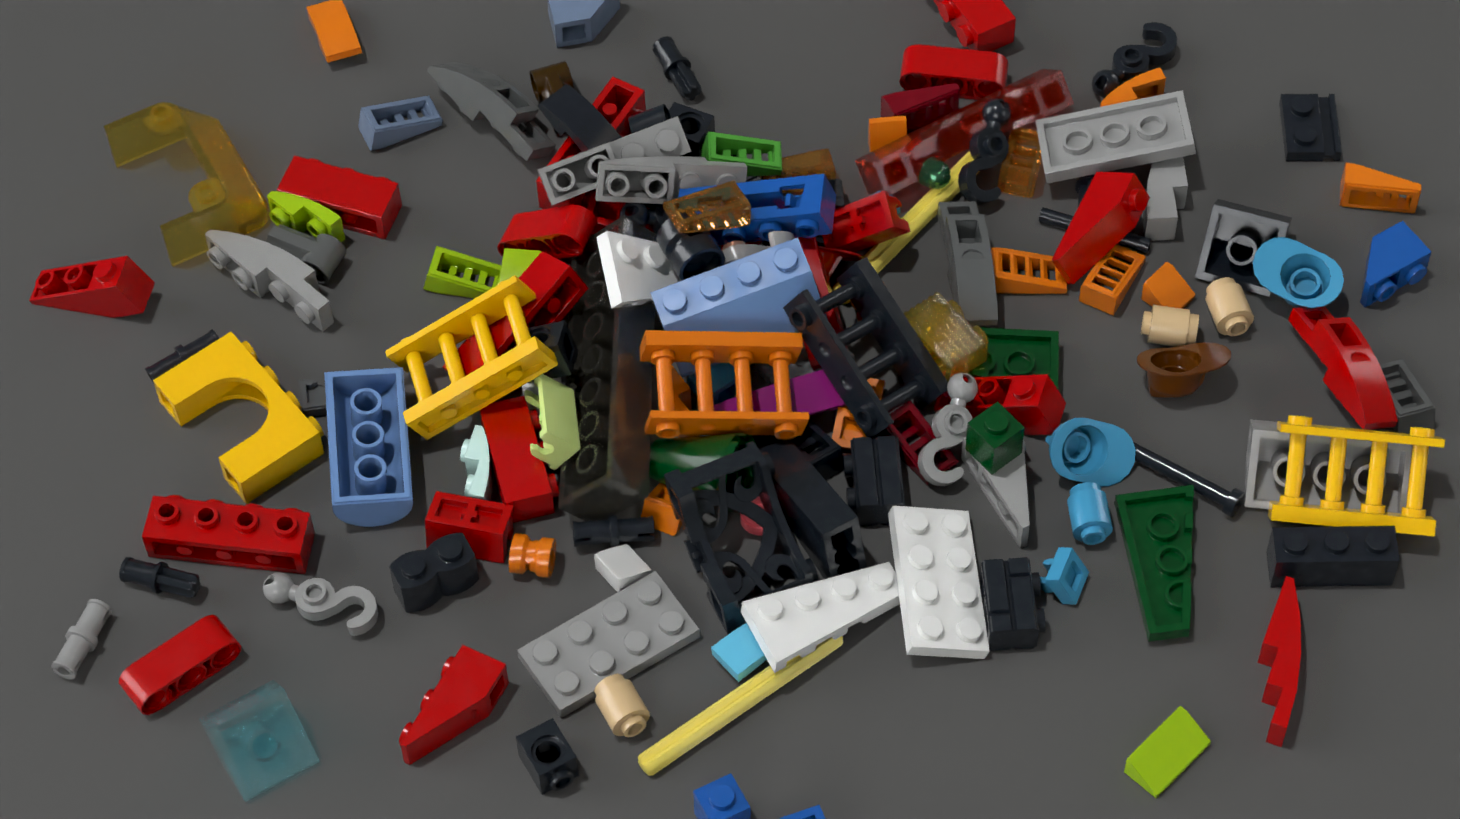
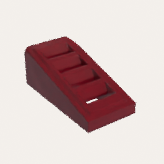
(922, 104)
(918, 425)

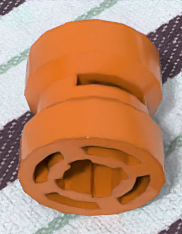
(532, 555)

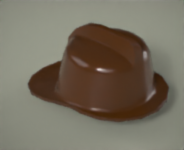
(1181, 368)

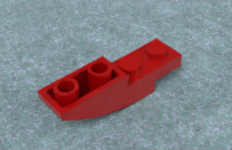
(1351, 364)

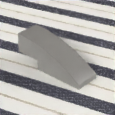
(1167, 193)

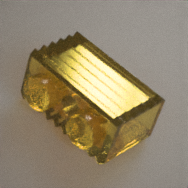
(948, 336)

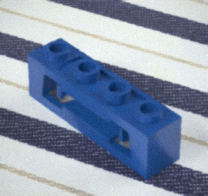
(772, 211)

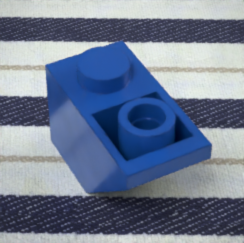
(1393, 262)

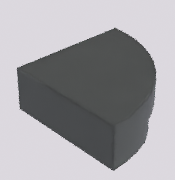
(312, 398)

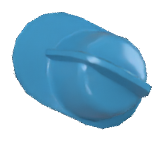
(1297, 273)
(1091, 451)

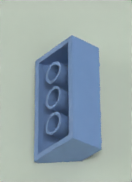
(738, 295)

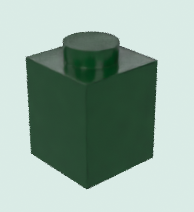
(994, 438)

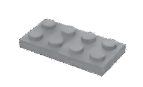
(1115, 136)
(608, 639)

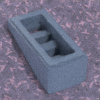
(380, 133)

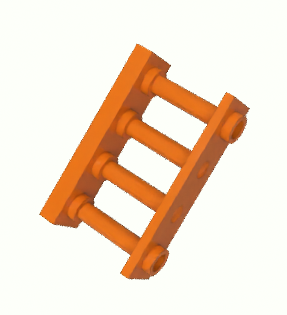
(739, 350)

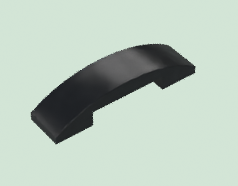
(579, 118)

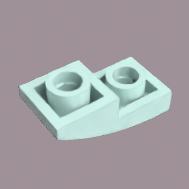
(478, 465)

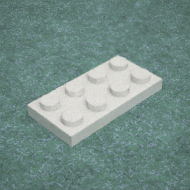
(938, 582)

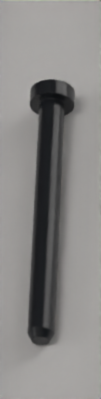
(1230, 500)

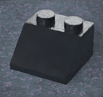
(1233, 239)

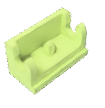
(557, 421)

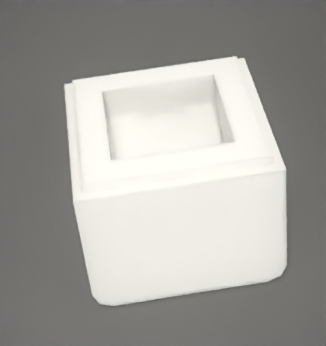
(620, 566)

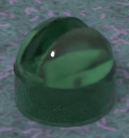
(934, 174)

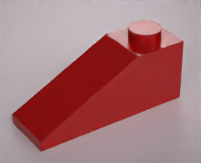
(1101, 221)

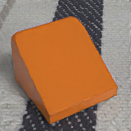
(885, 130)
(1167, 288)
(660, 507)

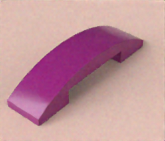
(808, 393)

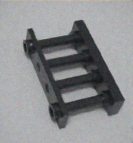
(891, 330)

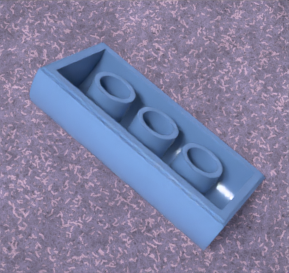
(368, 446)

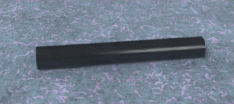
(1063, 220)

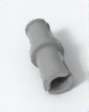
(81, 639)

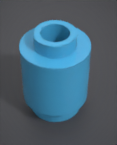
(1089, 513)

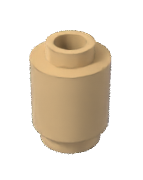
(1229, 307)
(1170, 326)
(621, 705)

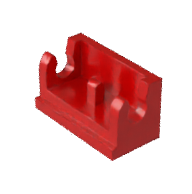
(866, 223)
(481, 521)

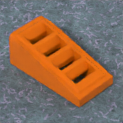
(1377, 190)
(1025, 284)
(1101, 297)

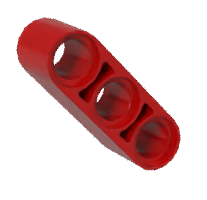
(974, 71)
(554, 230)
(179, 664)

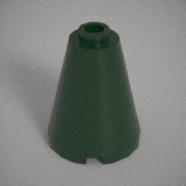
(694, 451)

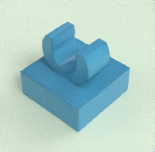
(1065, 575)

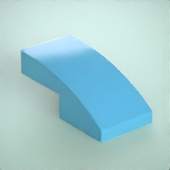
(739, 652)

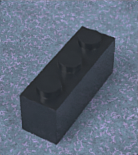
(1333, 556)

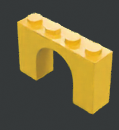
(231, 372)

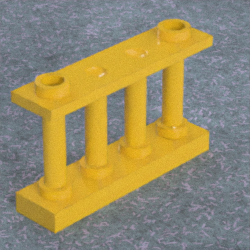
(486, 384)
(1372, 512)

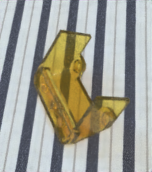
(222, 202)

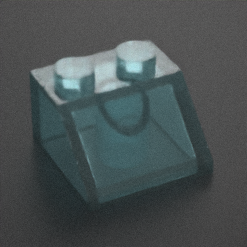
(259, 740)

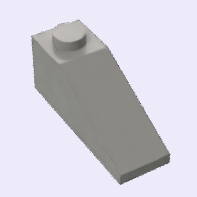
(1005, 492)

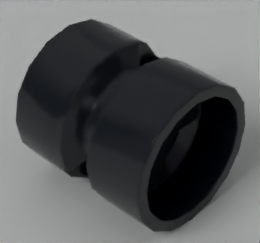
(689, 252)

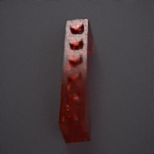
(901, 160)

